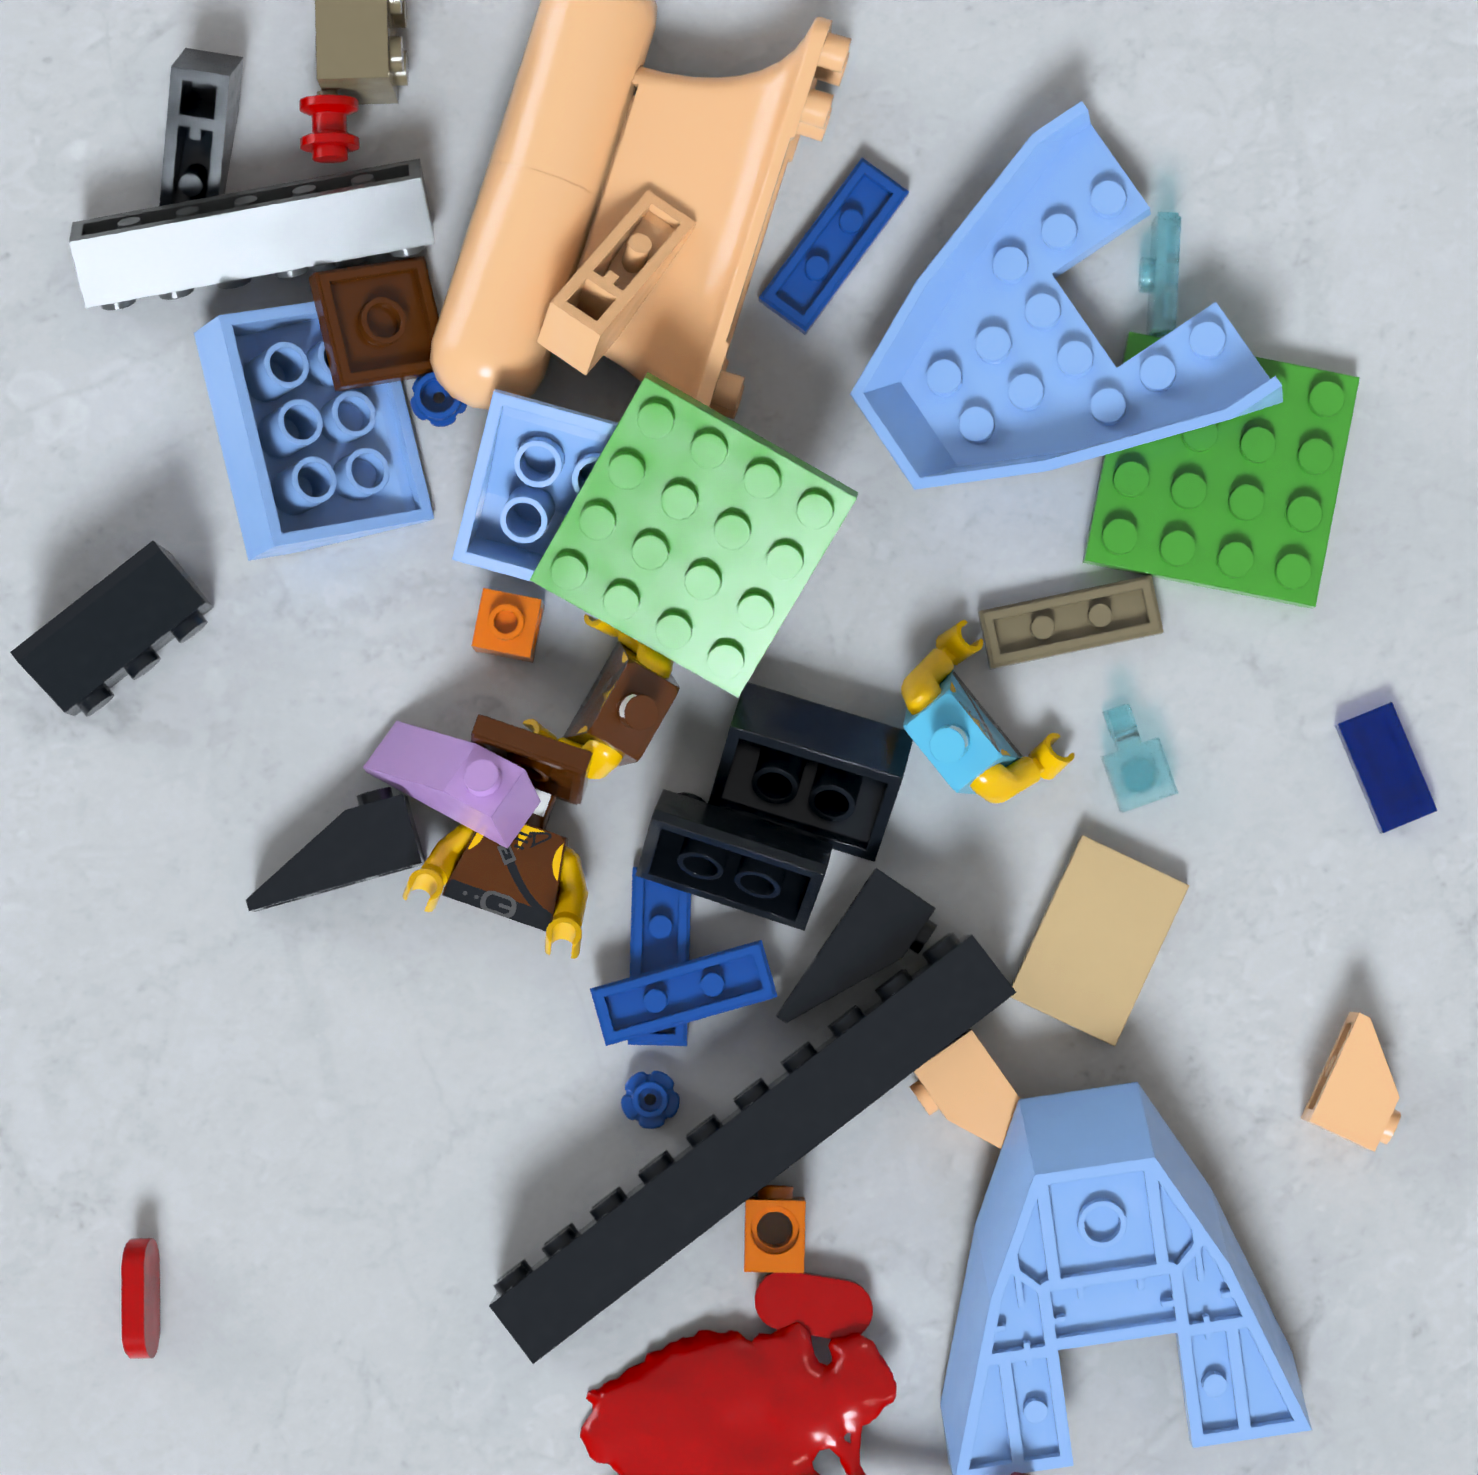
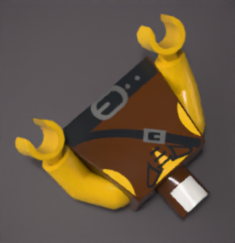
(621, 705)
(529, 882)

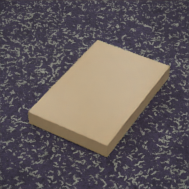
(1098, 940)

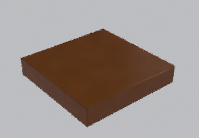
(376, 321)
(548, 762)

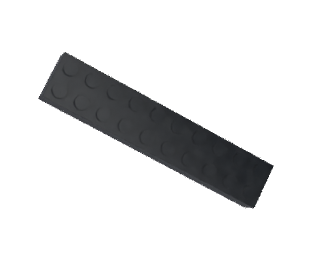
(750, 1147)

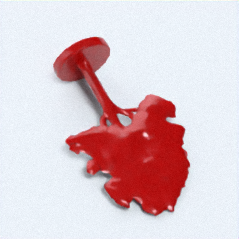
(739, 1406)

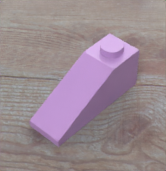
(456, 780)

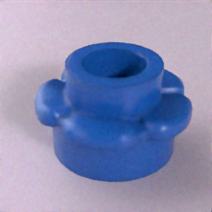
(426, 408)
(666, 1099)

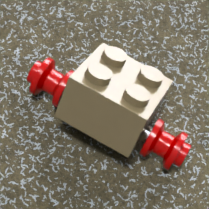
(356, 65)

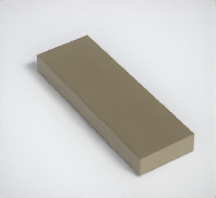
(1070, 622)

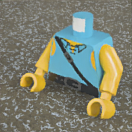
(961, 734)

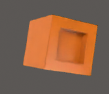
(508, 625)
(781, 1257)

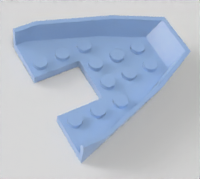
(996, 364)
(1096, 1240)

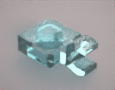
(1137, 768)

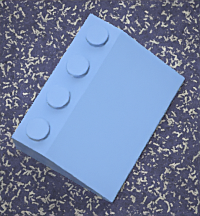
(297, 454)
(525, 481)

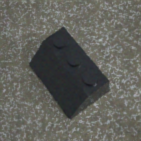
(114, 631)
(812, 769)
(734, 859)

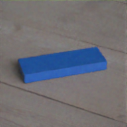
(833, 246)
(659, 940)
(683, 992)

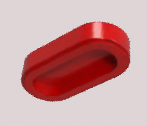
(140, 1298)
(822, 1303)

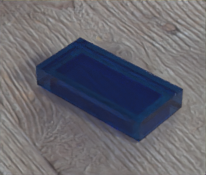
(1386, 768)

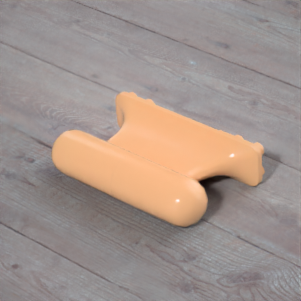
(579, 158)

